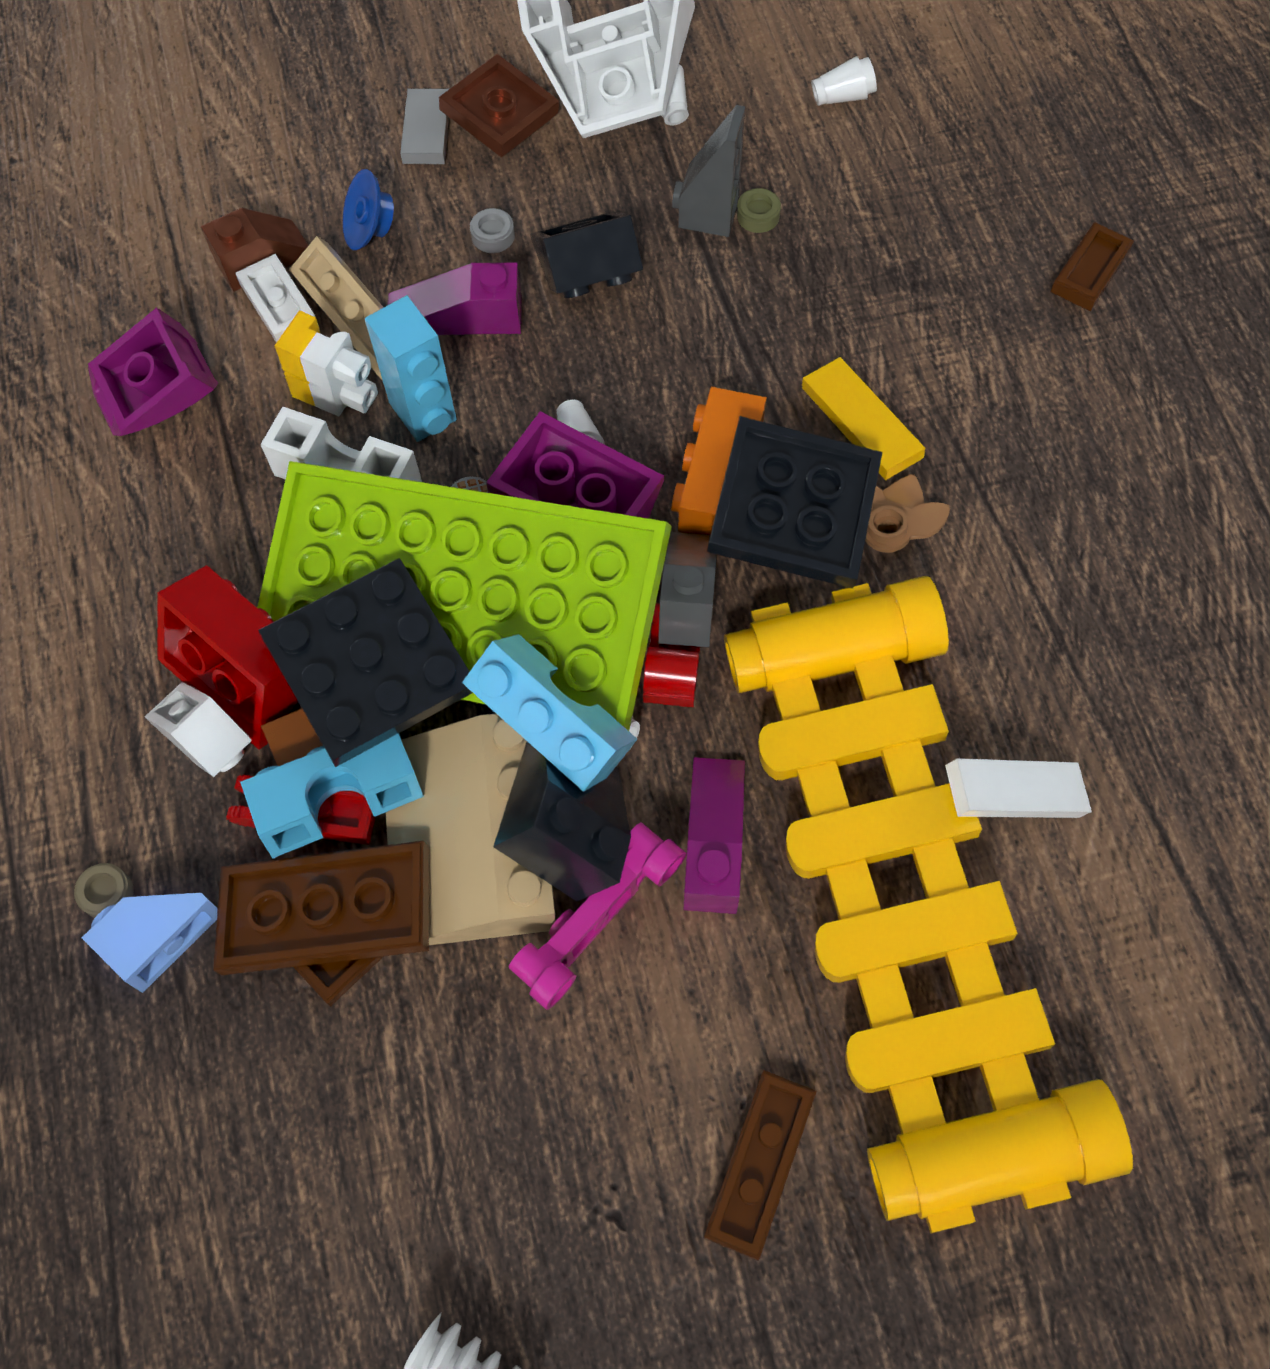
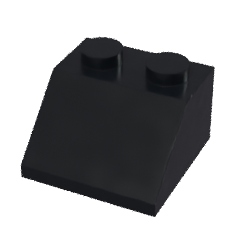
(588, 253)

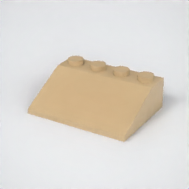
(465, 788)

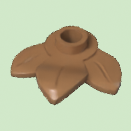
(905, 513)

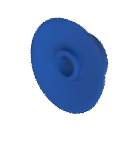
(366, 210)

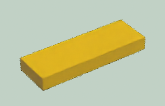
(863, 416)

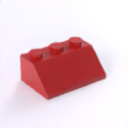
(215, 646)

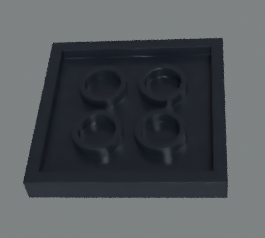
(795, 502)
(367, 661)

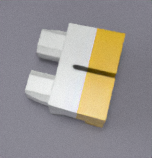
(323, 368)

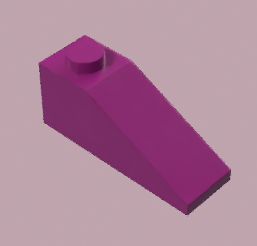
(469, 299)
(715, 836)

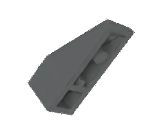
(712, 181)
(687, 591)

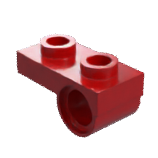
(669, 670)

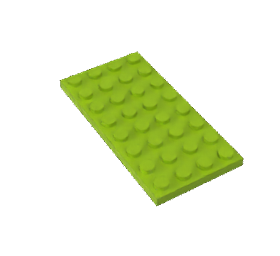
(488, 567)

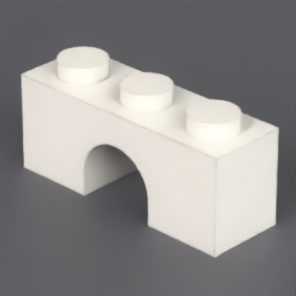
(309, 441)

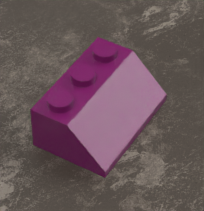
(574, 470)

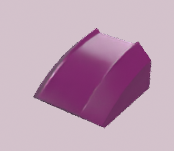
(149, 374)

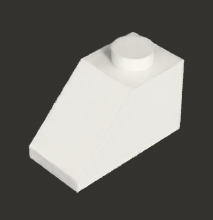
(199, 729)

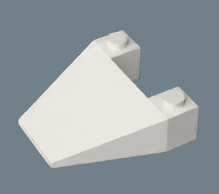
(612, 65)

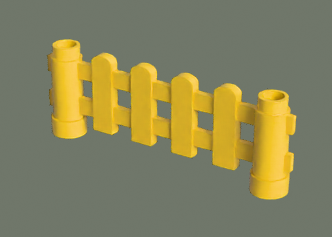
(933, 1165)

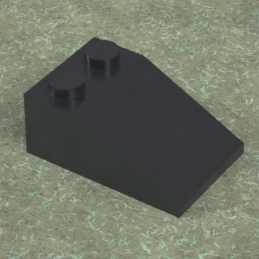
(565, 833)

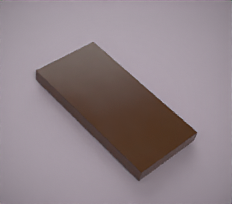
(323, 908)

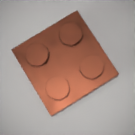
(499, 105)

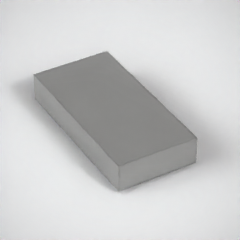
(424, 128)

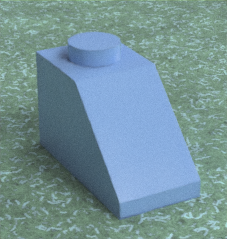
(149, 933)

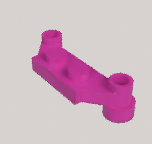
(547, 968)

